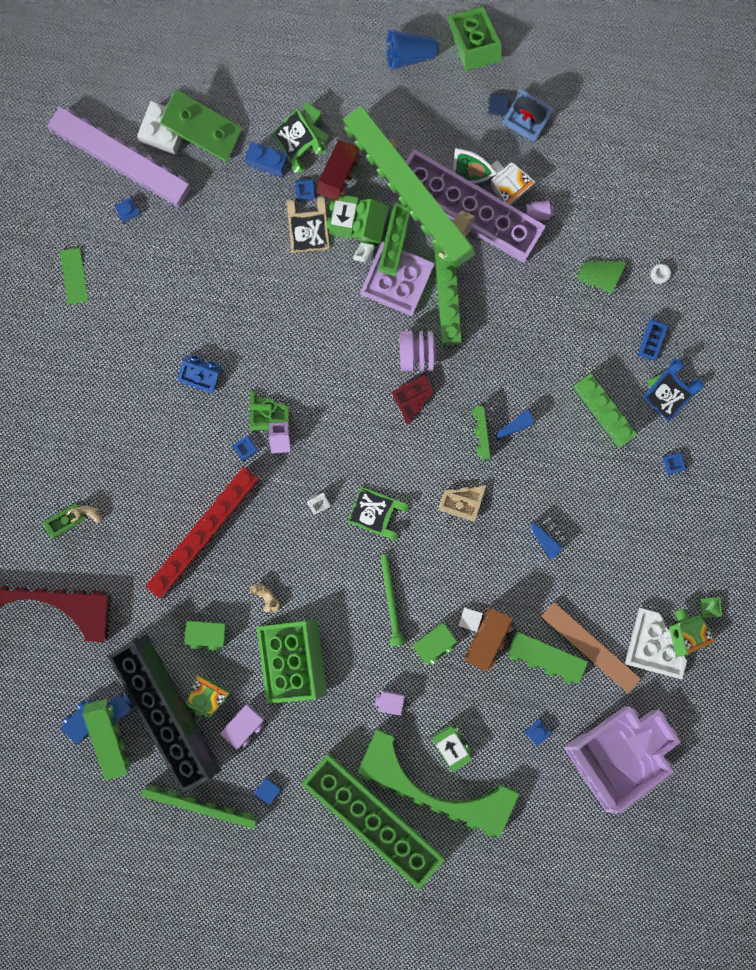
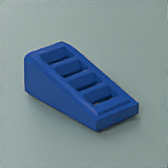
(651, 322)
(521, 422)
(549, 545)

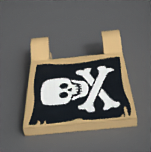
(308, 229)

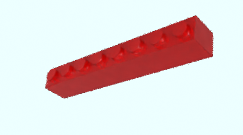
(202, 533)

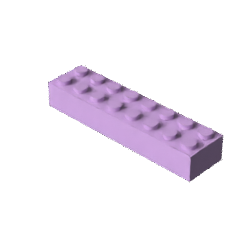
(494, 219)

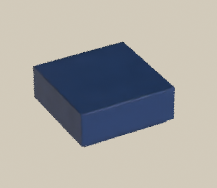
(498, 104)

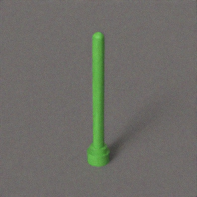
(397, 637)

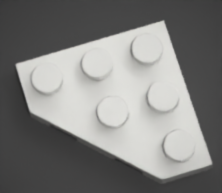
(653, 647)

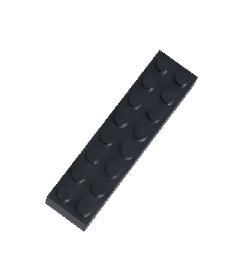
(164, 713)

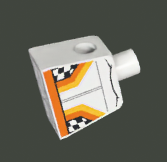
(510, 182)

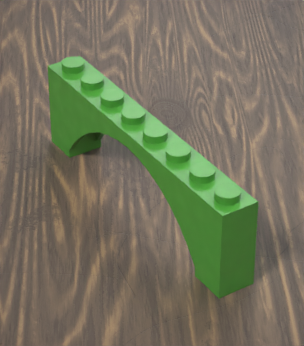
(484, 812)

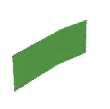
(73, 276)

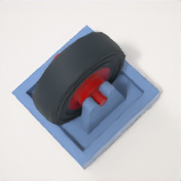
(528, 115)

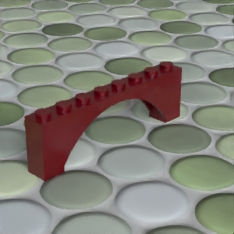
(86, 610)

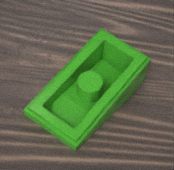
(61, 523)

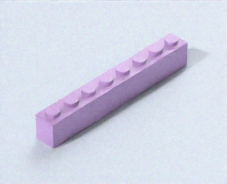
(119, 157)

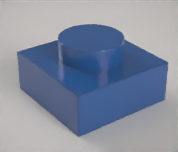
(127, 210)
(537, 732)

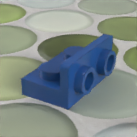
(199, 373)

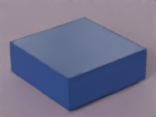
(305, 190)
(245, 448)
(674, 463)
(267, 791)

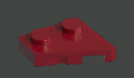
(412, 397)

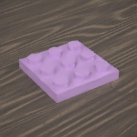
(398, 291)

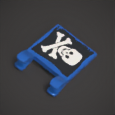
(670, 393)

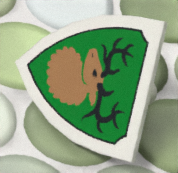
(472, 166)

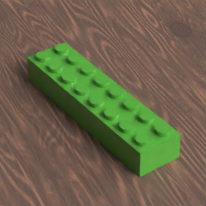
(373, 820)

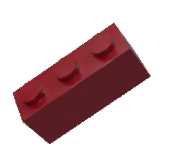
(338, 170)

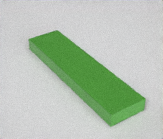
(394, 239)

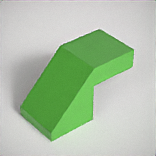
(313, 117)

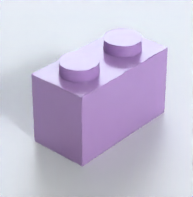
(242, 726)

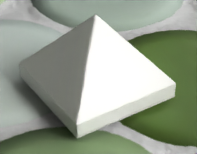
(364, 252)
(318, 503)

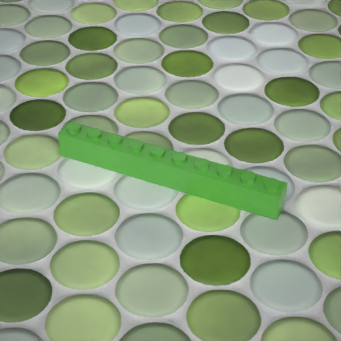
(409, 187)

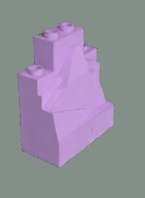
(624, 756)

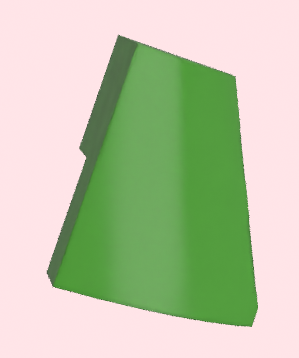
(601, 274)
(266, 411)

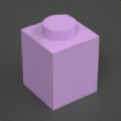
(279, 437)
(390, 702)

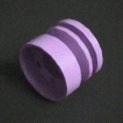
(417, 351)

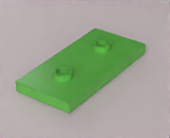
(200, 125)

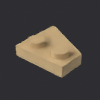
(462, 502)

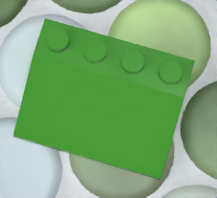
(292, 661)

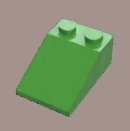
(475, 38)

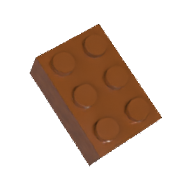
(488, 639)

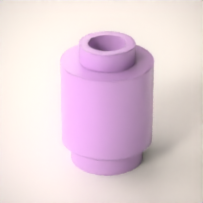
(540, 210)

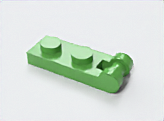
(481, 432)

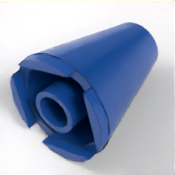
(409, 49)

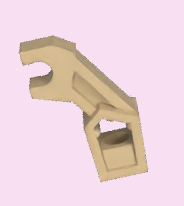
(463, 222)

